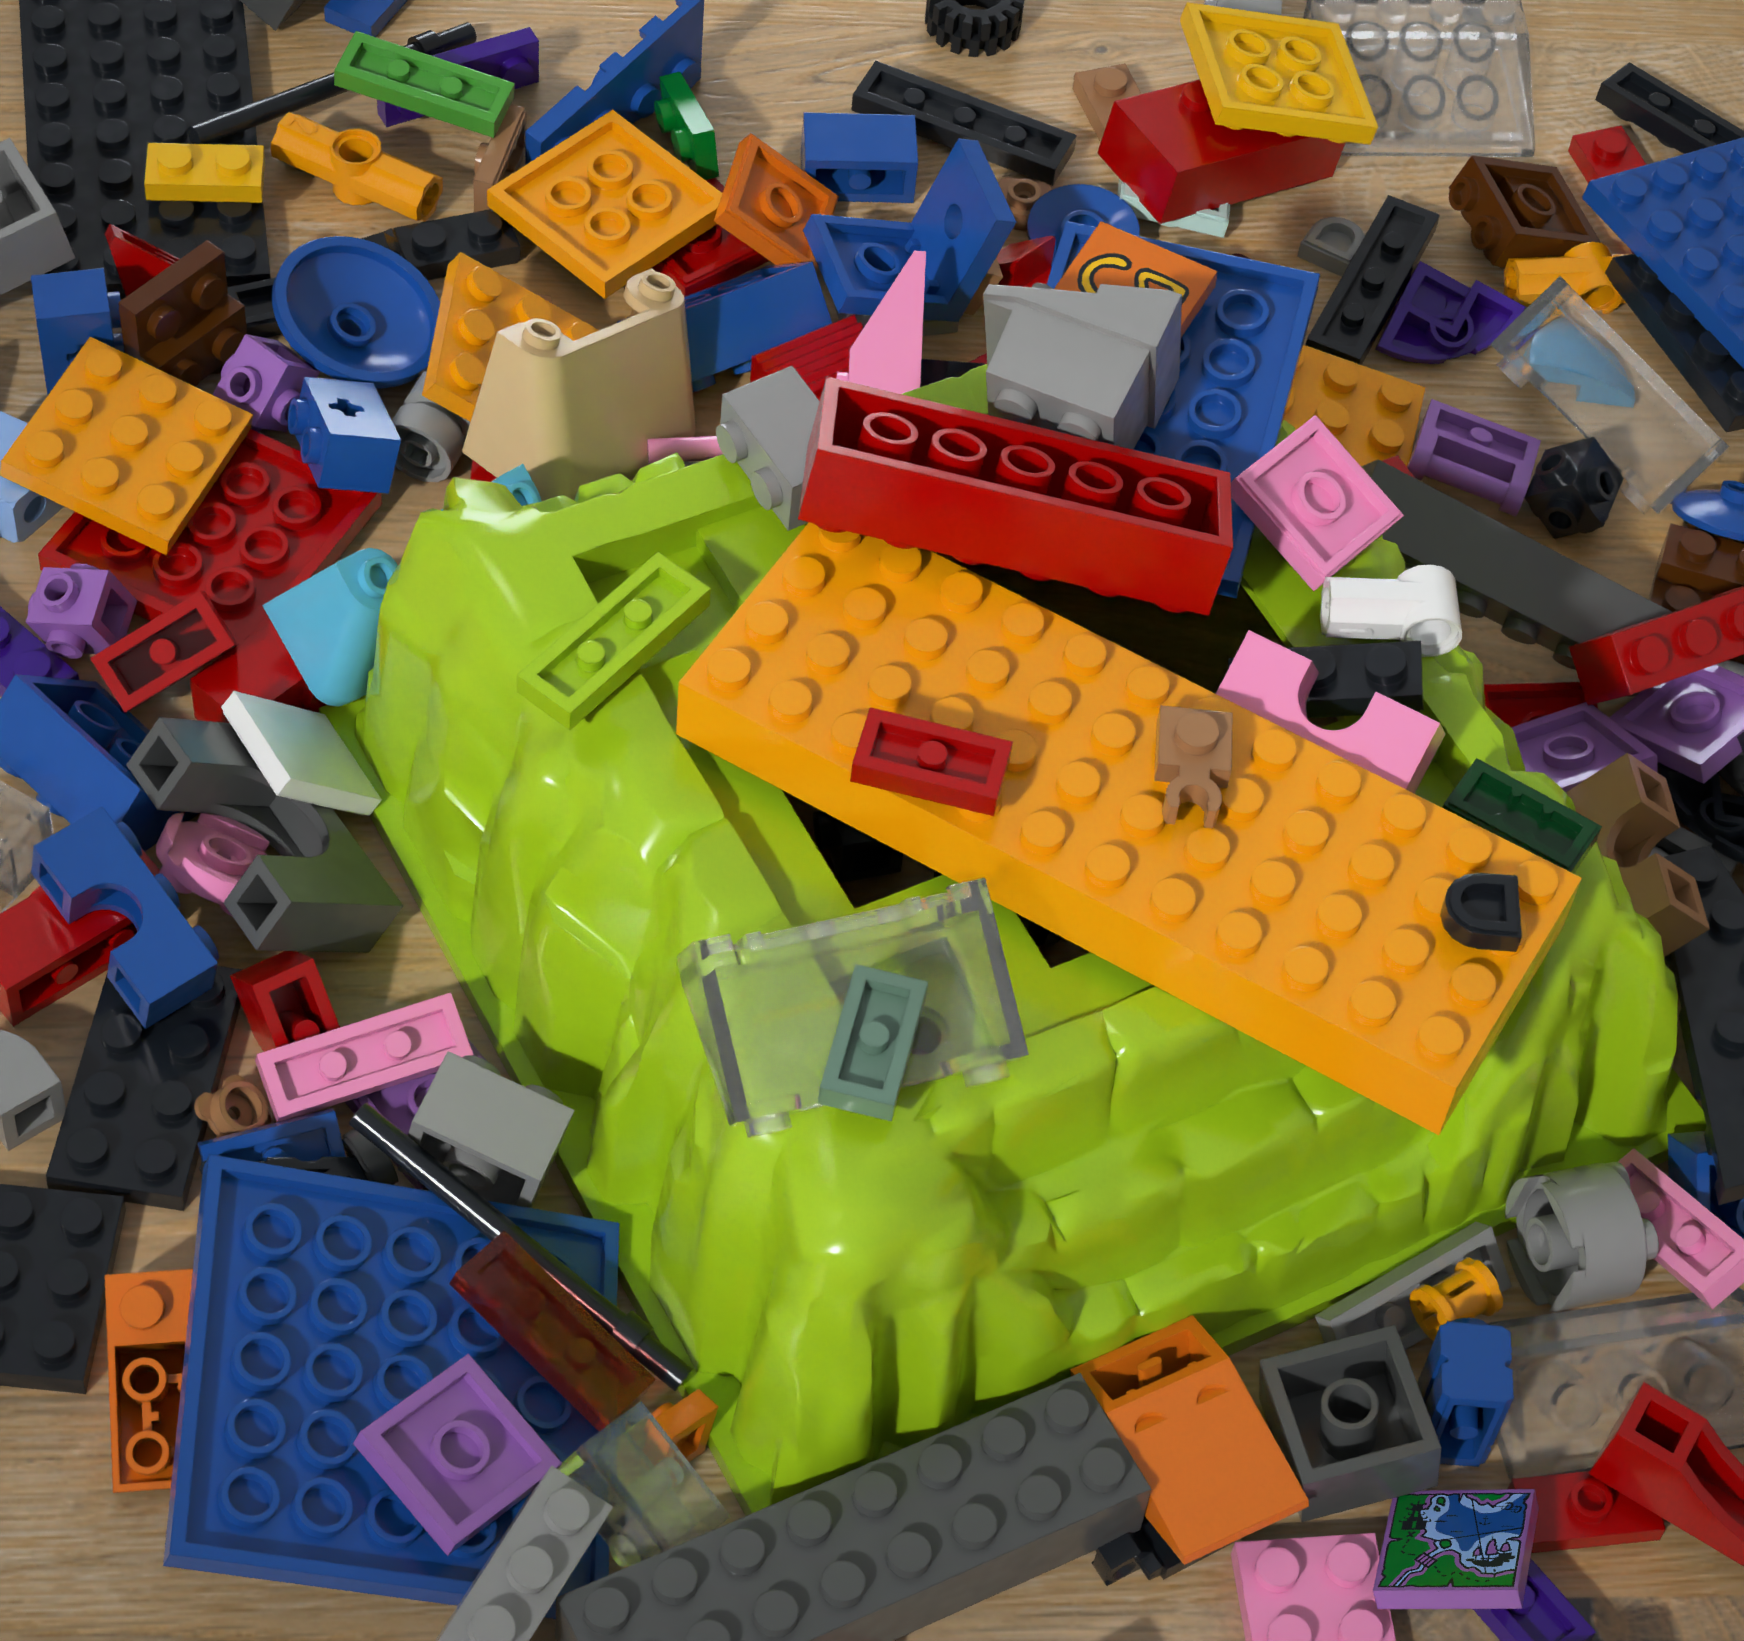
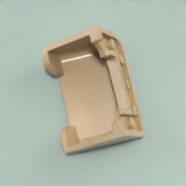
(590, 401)

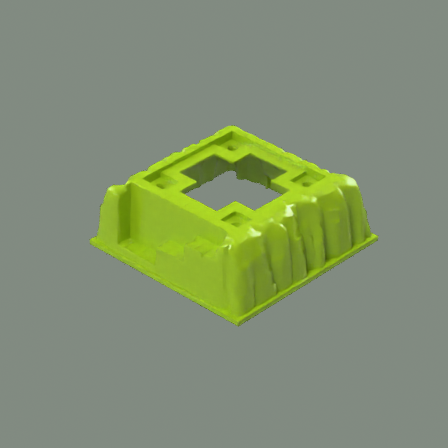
(995, 1233)

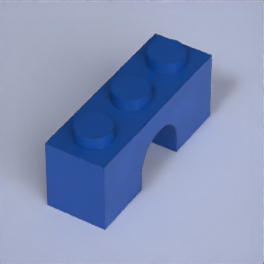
(100, 868)

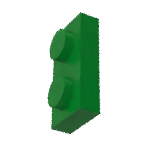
(689, 127)

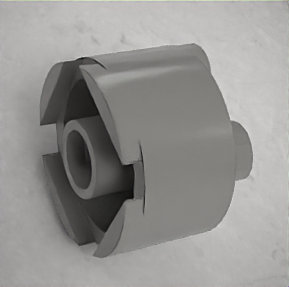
(1579, 1236)

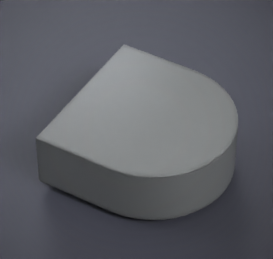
(1331, 244)

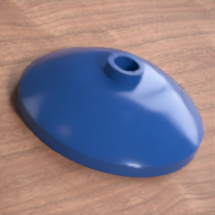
(356, 311)

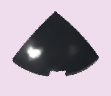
(1708, 811)

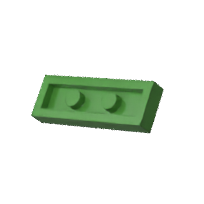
(424, 84)

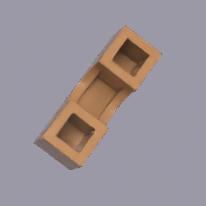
(1634, 816)

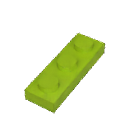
(613, 640)

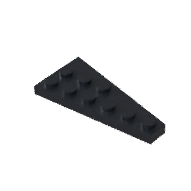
(1712, 1015)

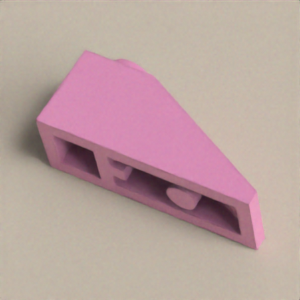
(890, 345)

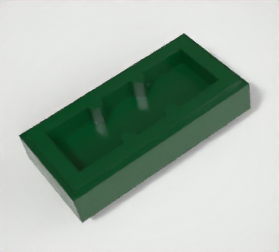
(1523, 816)

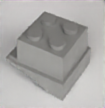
(1082, 358)

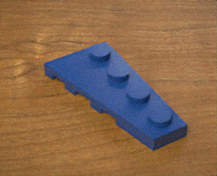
(627, 82)

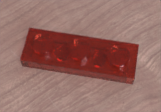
(552, 1331)

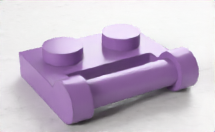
(1474, 455)

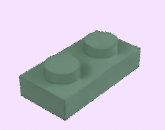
(873, 1042)

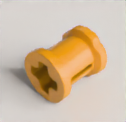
(1464, 1294)

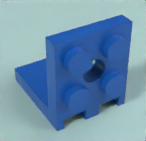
(957, 225)

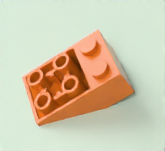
(145, 1373)
(1194, 1439)

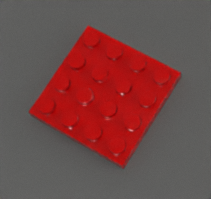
(245, 544)

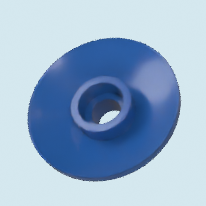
(1080, 205)
(1714, 509)

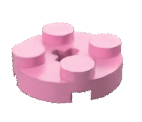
(207, 854)

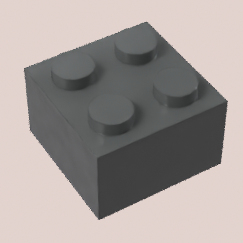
(1350, 1421)

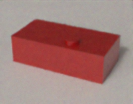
(1185, 163)

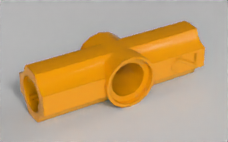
(356, 167)
(1580, 267)

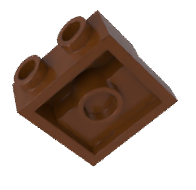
(1518, 209)
(185, 317)
(1695, 568)

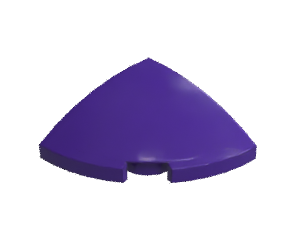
(1444, 318)

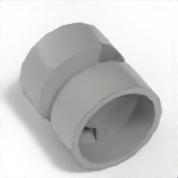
(429, 437)

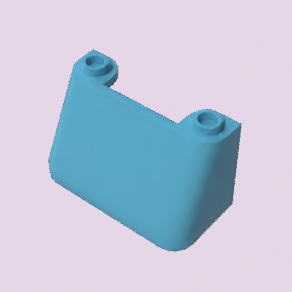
(334, 615)

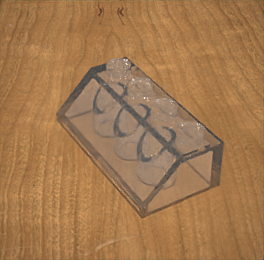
(1587, 1364)

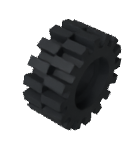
(973, 27)

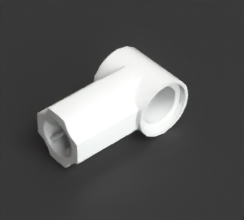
(1411, 608)

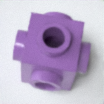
(263, 381)
(79, 610)

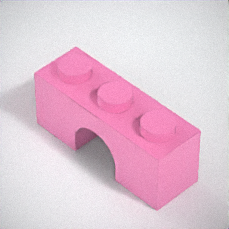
(1385, 740)

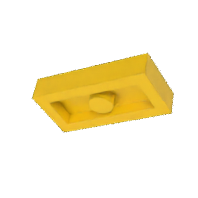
(204, 172)

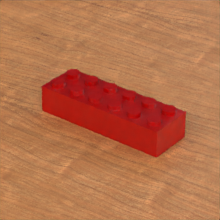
(1017, 497)

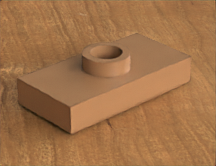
(500, 156)

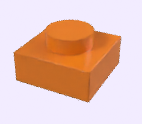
(688, 1422)

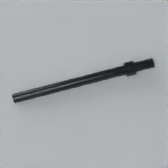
(314, 91)
(627, 1329)

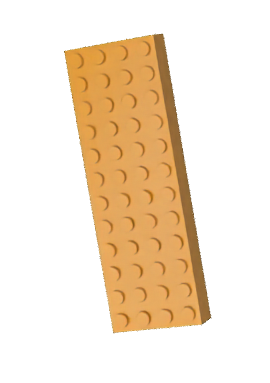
(1286, 919)

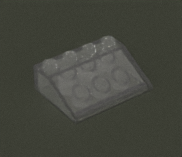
(1439, 74)

